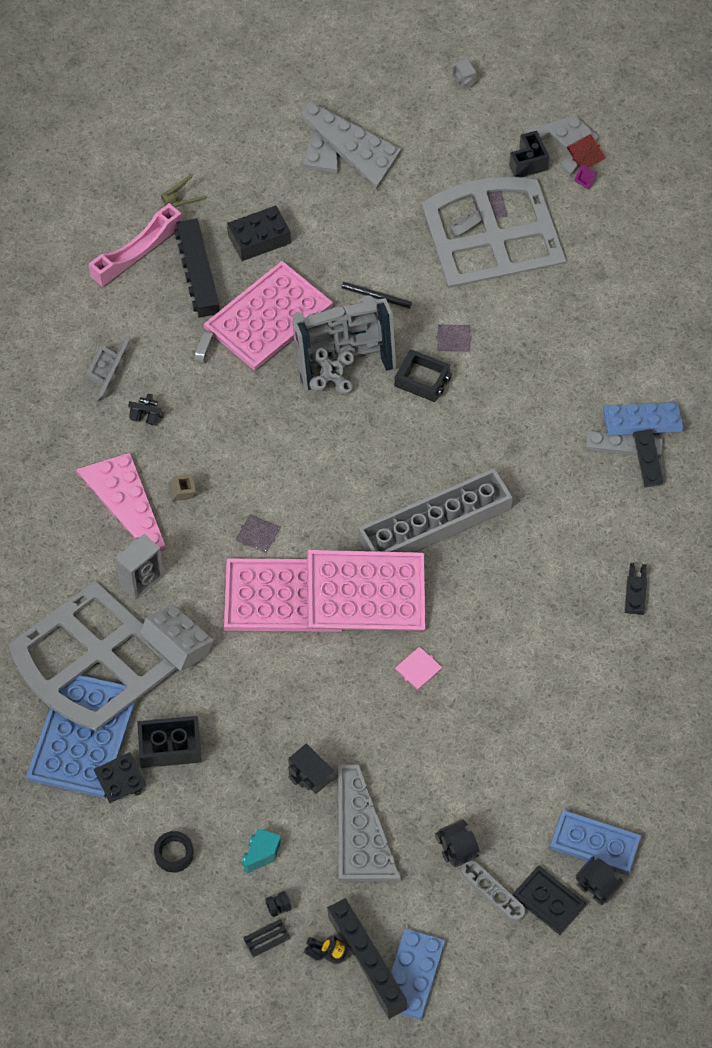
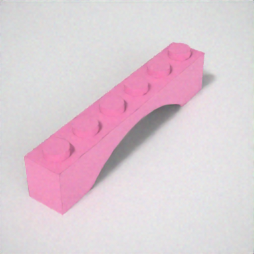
(111, 264)

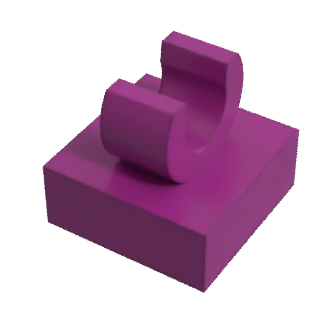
(585, 176)

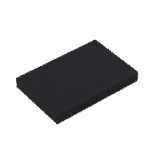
(549, 900)

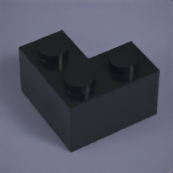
(531, 157)
(309, 769)

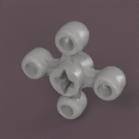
(331, 370)

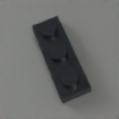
(648, 458)

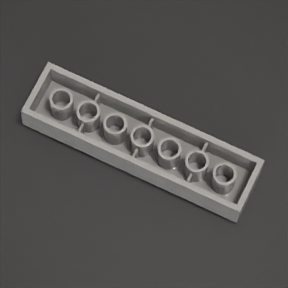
(438, 515)

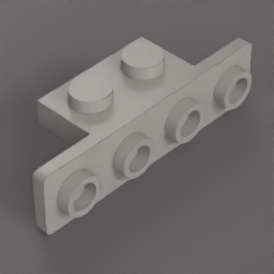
(103, 367)

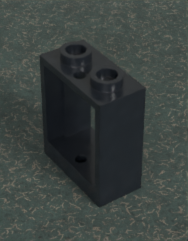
(417, 388)

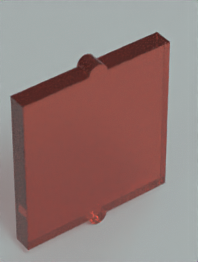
(586, 151)

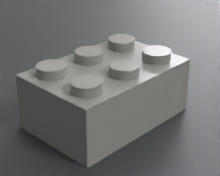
(139, 566)
(176, 637)

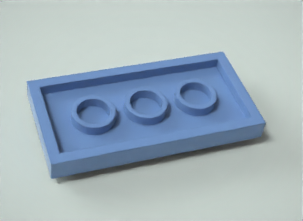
(640, 417)
(588, 838)
(416, 969)

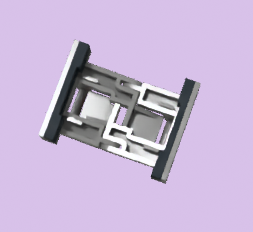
(324, 328)

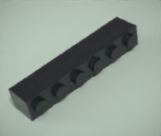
(197, 267)

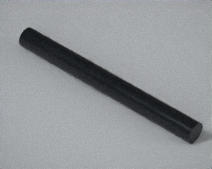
(377, 295)

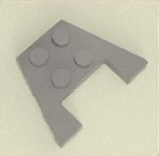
(565, 133)

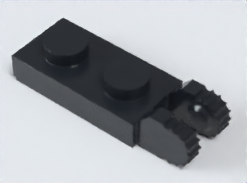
(636, 591)

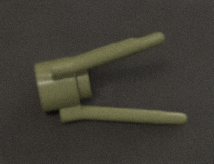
(171, 195)

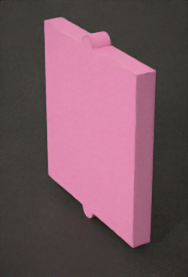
(418, 668)

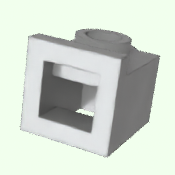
(464, 73)

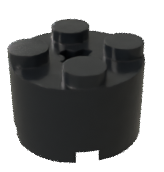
(457, 843)
(599, 880)

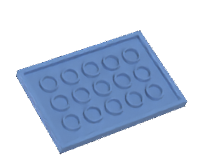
(71, 751)

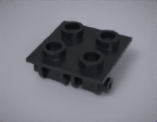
(120, 778)

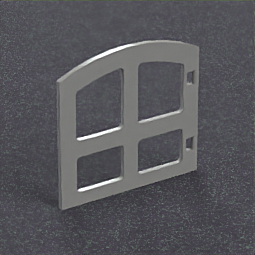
(494, 235)
(97, 652)

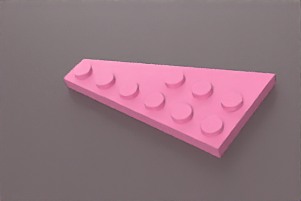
(122, 492)

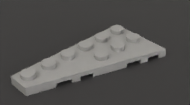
(355, 145)
(361, 840)

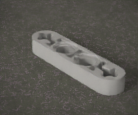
(490, 893)

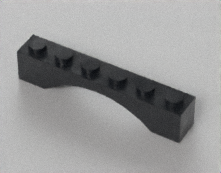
(380, 978)

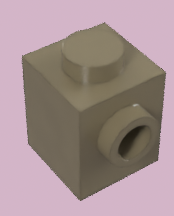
(182, 487)

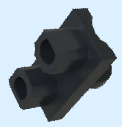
(137, 409)

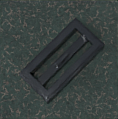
(262, 931)

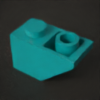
(262, 850)

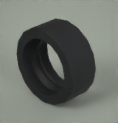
(178, 866)

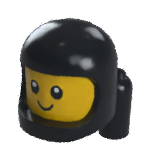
(331, 949)

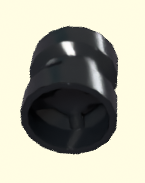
(278, 904)

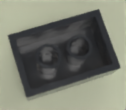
(259, 233)
(169, 741)

